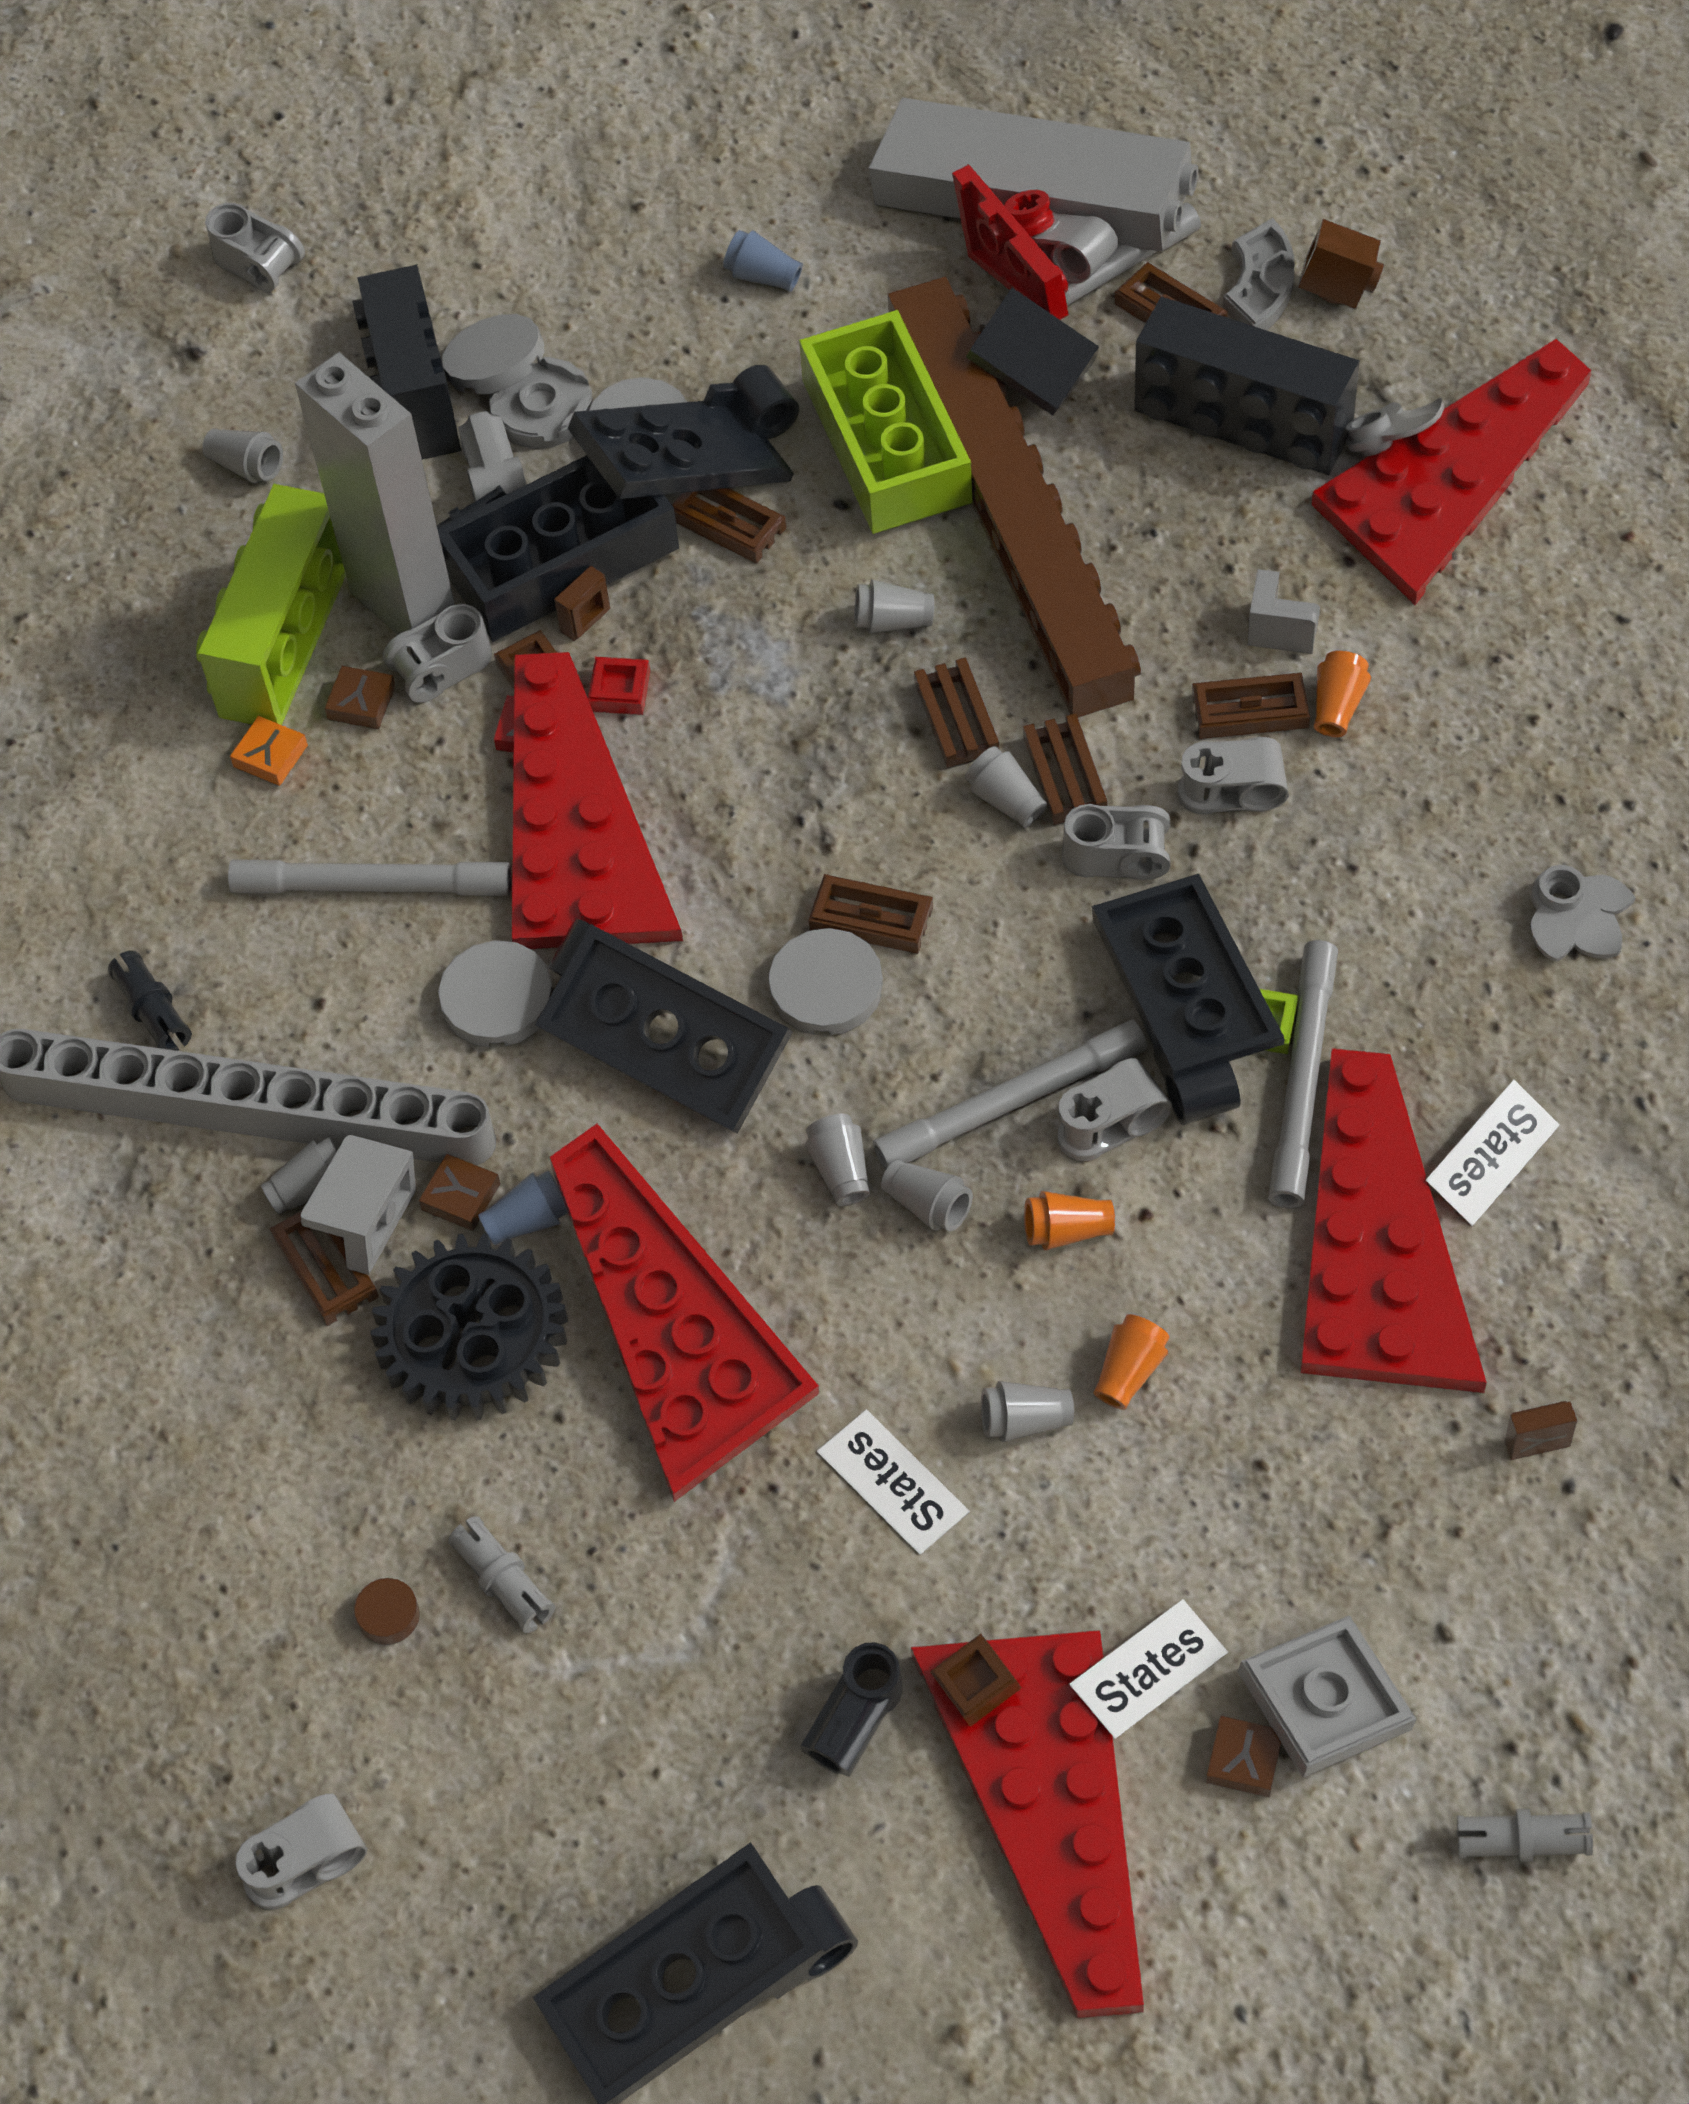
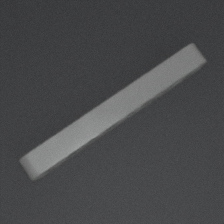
(221, 1080)

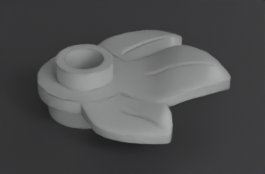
(1377, 429)
(1583, 919)

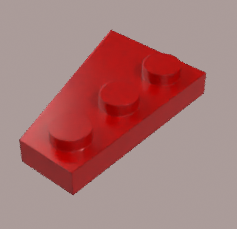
(1004, 247)

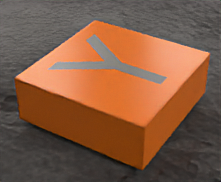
(269, 750)

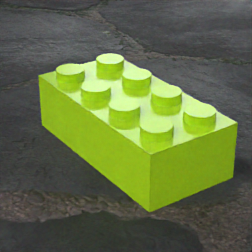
(886, 421)
(272, 607)

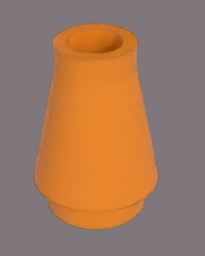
(1340, 688)
(1066, 1219)
(1131, 1358)

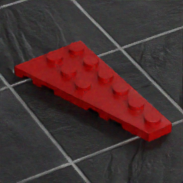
(1437, 486)
(572, 821)
(1380, 1266)
(689, 1340)
(1055, 1811)

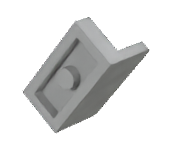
(362, 1198)

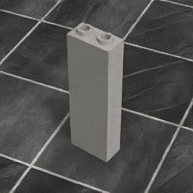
(1086, 170)
(375, 494)

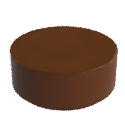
(387, 1611)

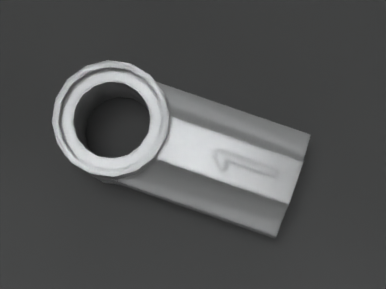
(489, 455)

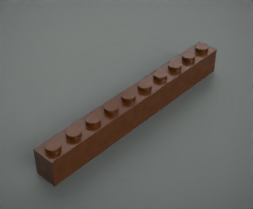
(1021, 510)

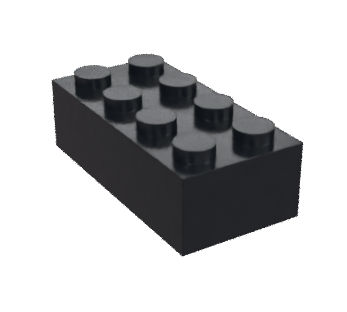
(1245, 385)
(541, 537)

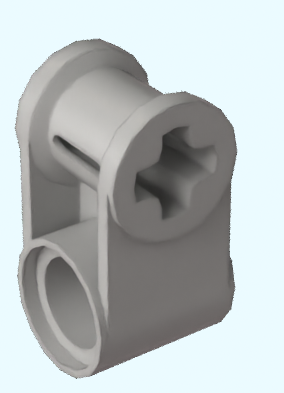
(251, 245)
(1078, 245)
(441, 651)
(1238, 773)
(1117, 843)
(1112, 1106)
(305, 1848)

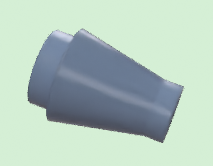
(761, 262)
(525, 1209)

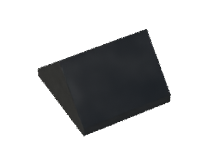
(1033, 352)

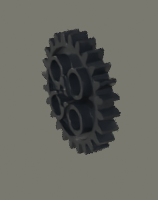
(422, 1310)

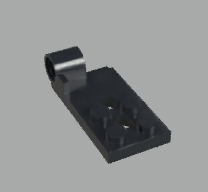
(695, 442)
(616, 991)
(1193, 1024)
(744, 1948)

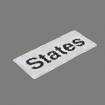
(1492, 1152)
(893, 1481)
(1148, 1668)

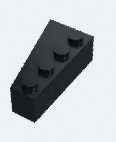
(407, 355)

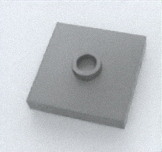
(1326, 1696)

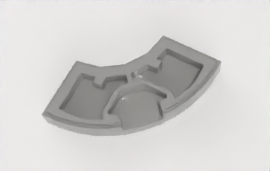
(1265, 276)

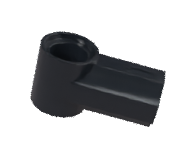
(852, 1712)

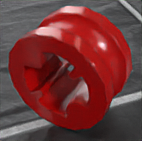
(1031, 210)

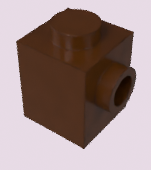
(1341, 265)

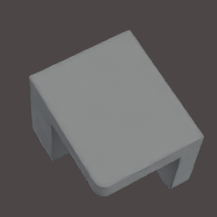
(1280, 622)

